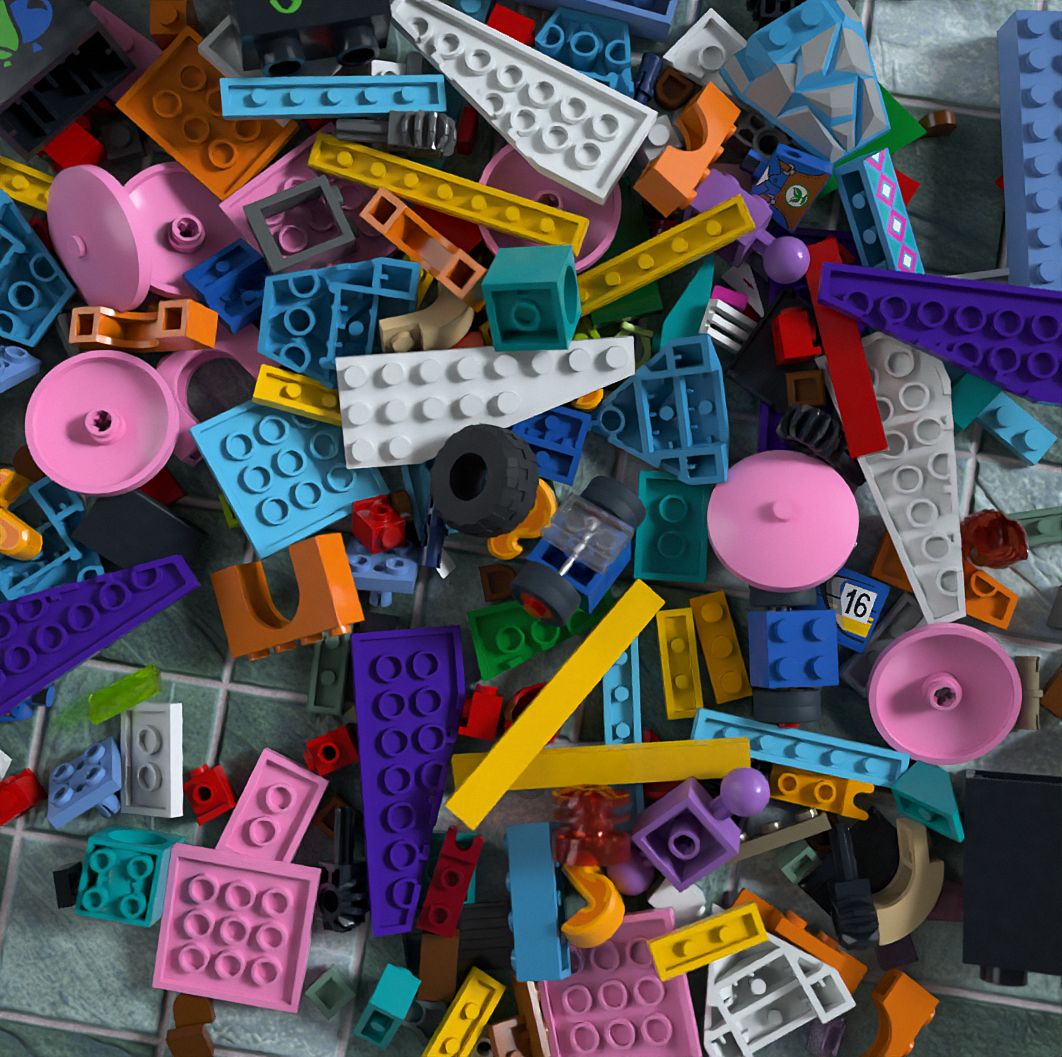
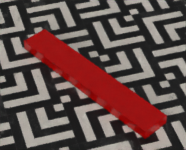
(846, 364)

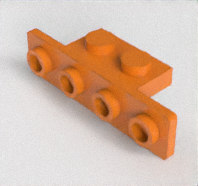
(793, 930)

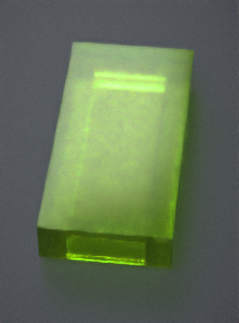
(124, 694)

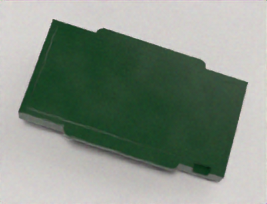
(630, 233)

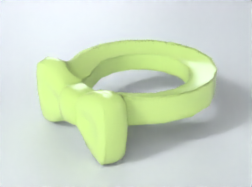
(645, 334)

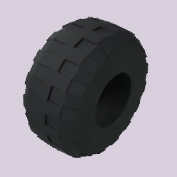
(509, 484)

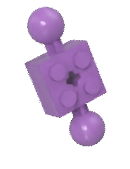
(783, 258)
(689, 832)

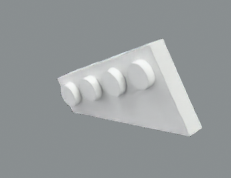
(705, 51)

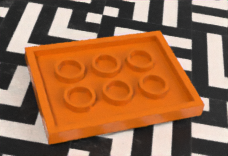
(182, 112)

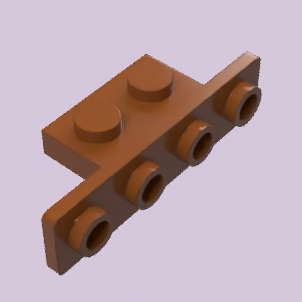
(524, 1033)

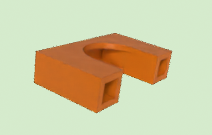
(325, 603)

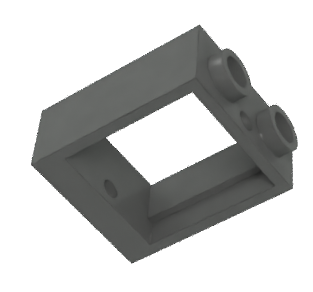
(292, 197)

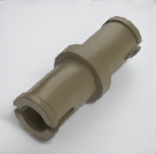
(1029, 676)

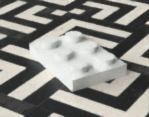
(152, 759)

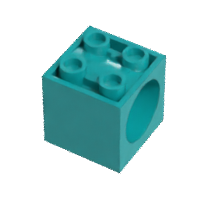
(532, 298)
(125, 875)

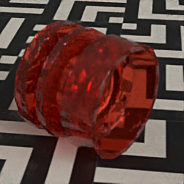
(591, 833)

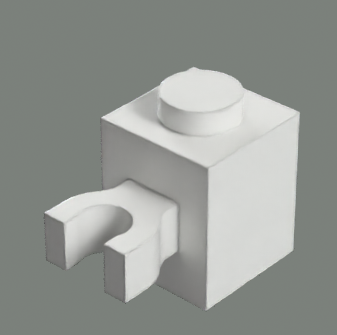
(658, 139)
(686, 906)

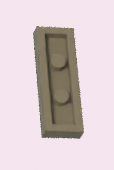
(776, 835)

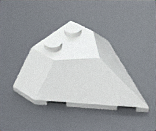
(766, 995)

